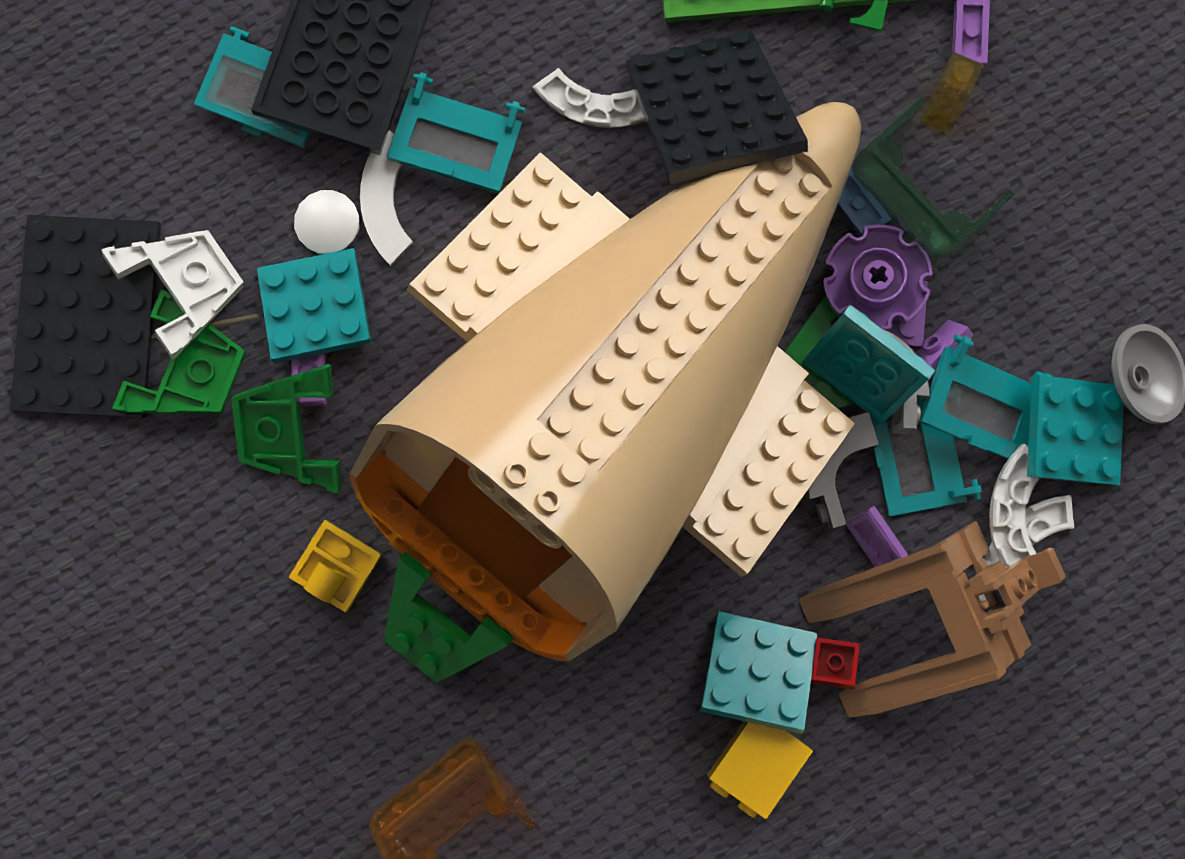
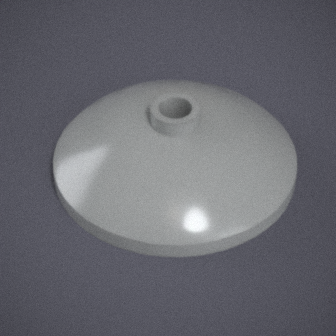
(1149, 374)

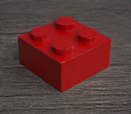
(835, 663)

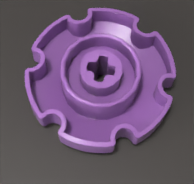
(883, 252)

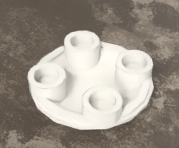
(326, 221)

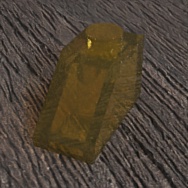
(951, 92)

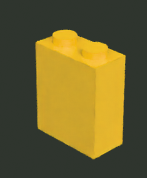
(758, 767)

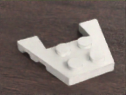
(193, 273)

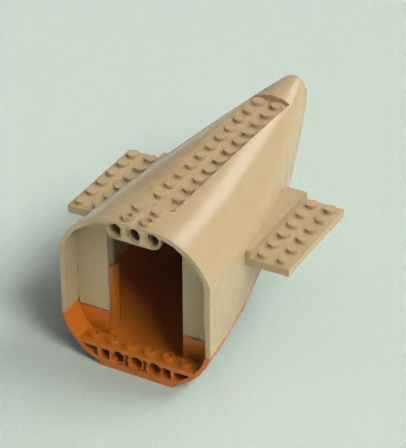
(611, 390)

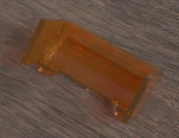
(444, 802)

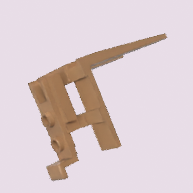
(982, 640)

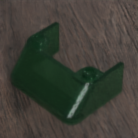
(879, 174)

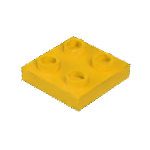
(335, 566)

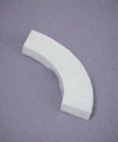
(588, 107)
(378, 205)
(1008, 509)
(1041, 521)

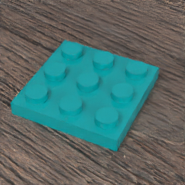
(313, 306)
(868, 365)
(1075, 431)
(759, 672)

